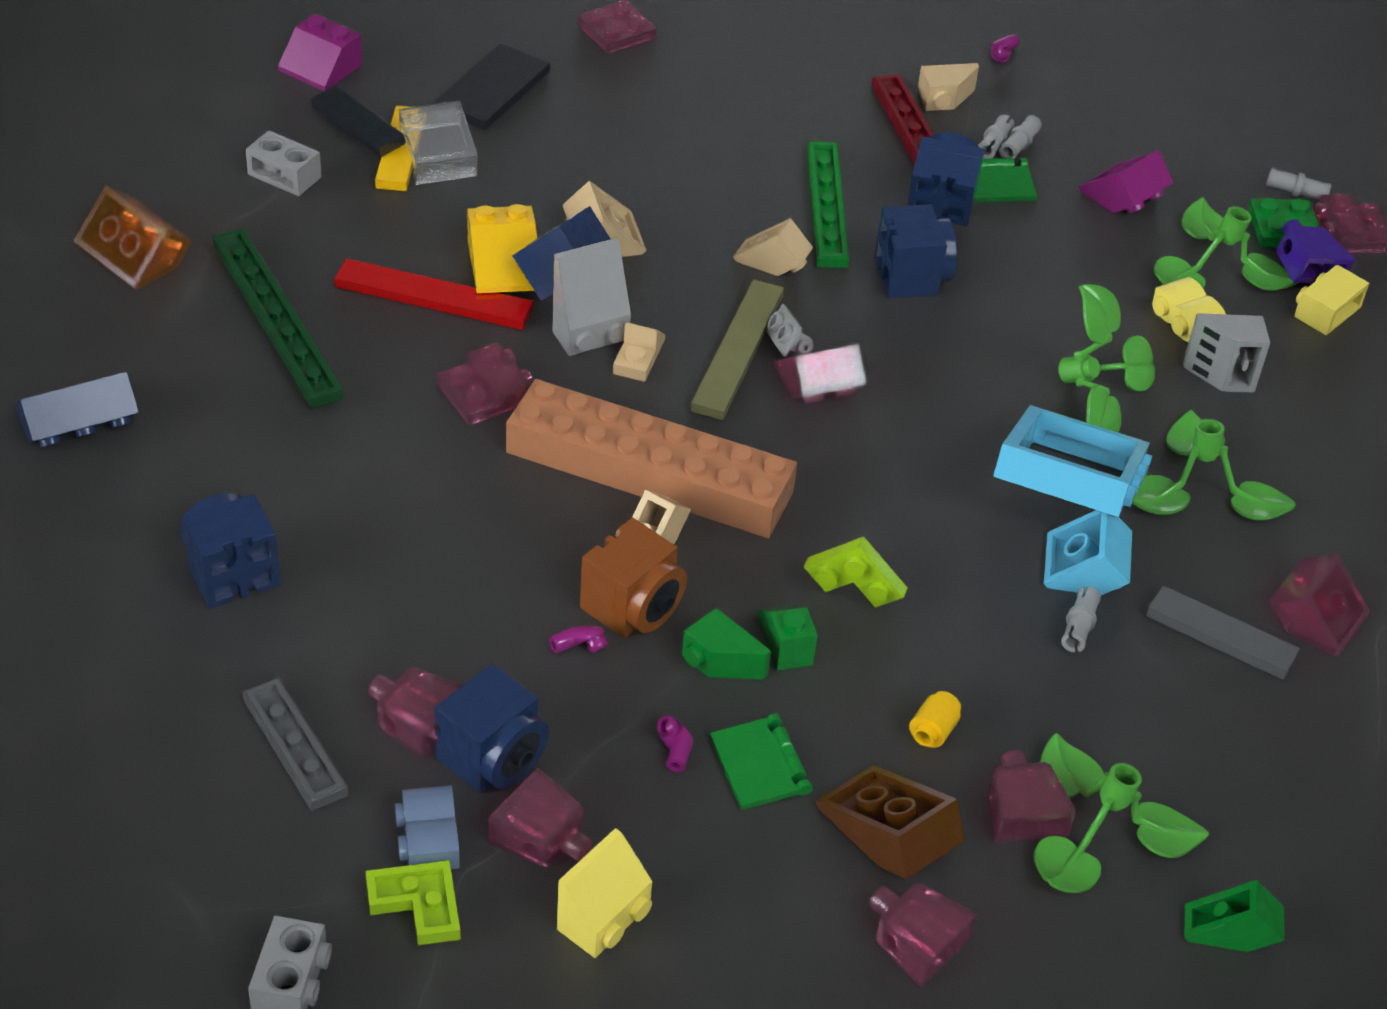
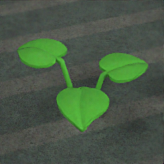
(1205, 223)
(1101, 318)
(1206, 441)
(1160, 826)

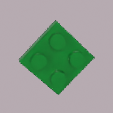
(1271, 215)

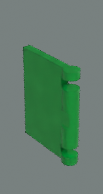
(1004, 181)
(760, 762)

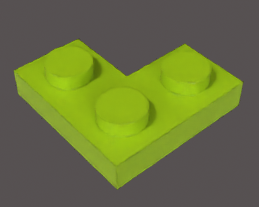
(857, 564)
(420, 888)

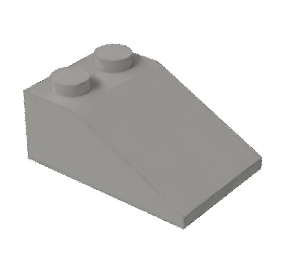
(590, 297)

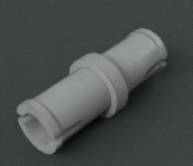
(996, 135)
(1020, 137)
(1297, 184)
(1081, 619)

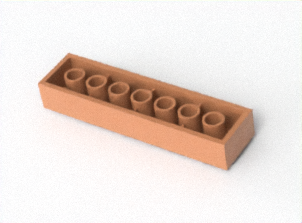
(651, 454)

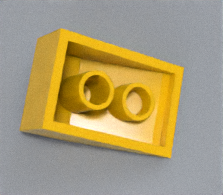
(492, 241)

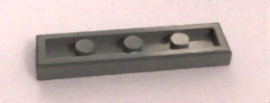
(1223, 632)
(295, 744)

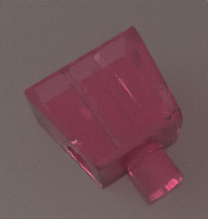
(408, 706)
(1028, 801)
(539, 822)
(921, 929)

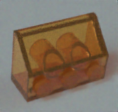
(131, 239)

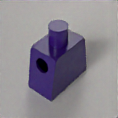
(1310, 251)

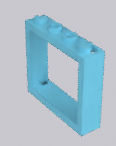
(1068, 479)

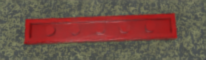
(433, 294)

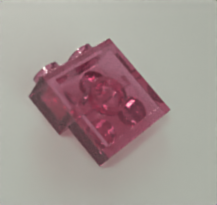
(1355, 226)
(485, 384)

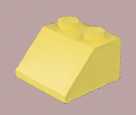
(603, 895)

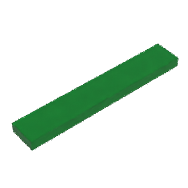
(827, 205)

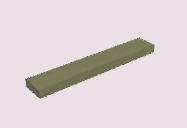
(736, 350)

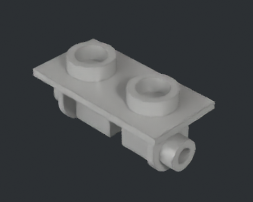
(787, 333)

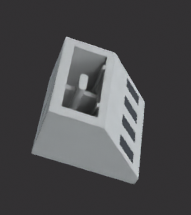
(1227, 350)

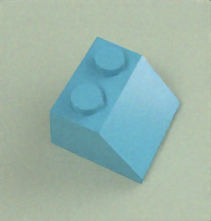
(1089, 553)

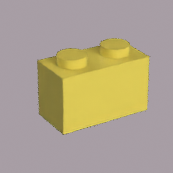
(1330, 299)

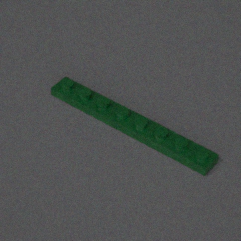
(278, 318)

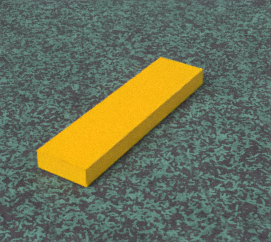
(396, 166)

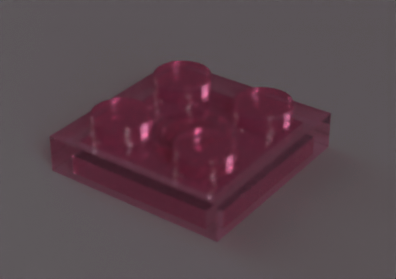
(617, 26)

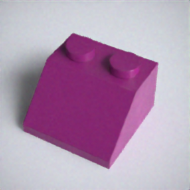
(321, 52)
(1129, 183)

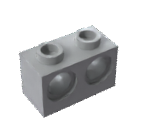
(283, 163)
(282, 967)

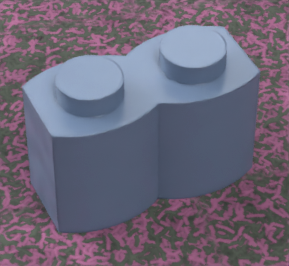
(428, 825)

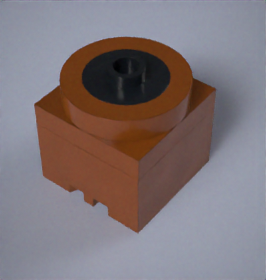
(632, 580)

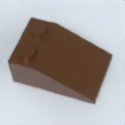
(894, 819)

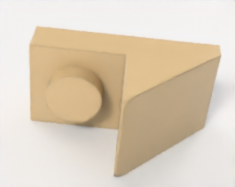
(638, 351)

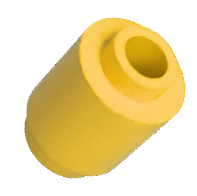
(935, 719)

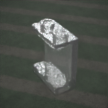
(439, 142)

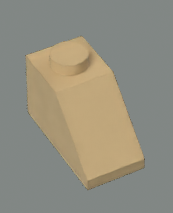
(946, 85)
(775, 249)
(661, 515)

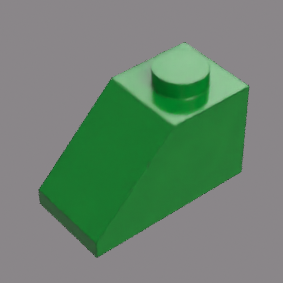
(789, 635)
(724, 649)
(1236, 918)

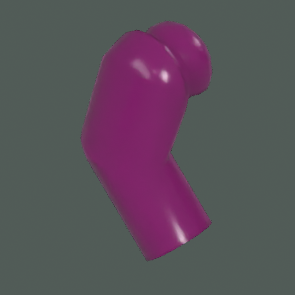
(1002, 48)
(577, 635)
(677, 739)

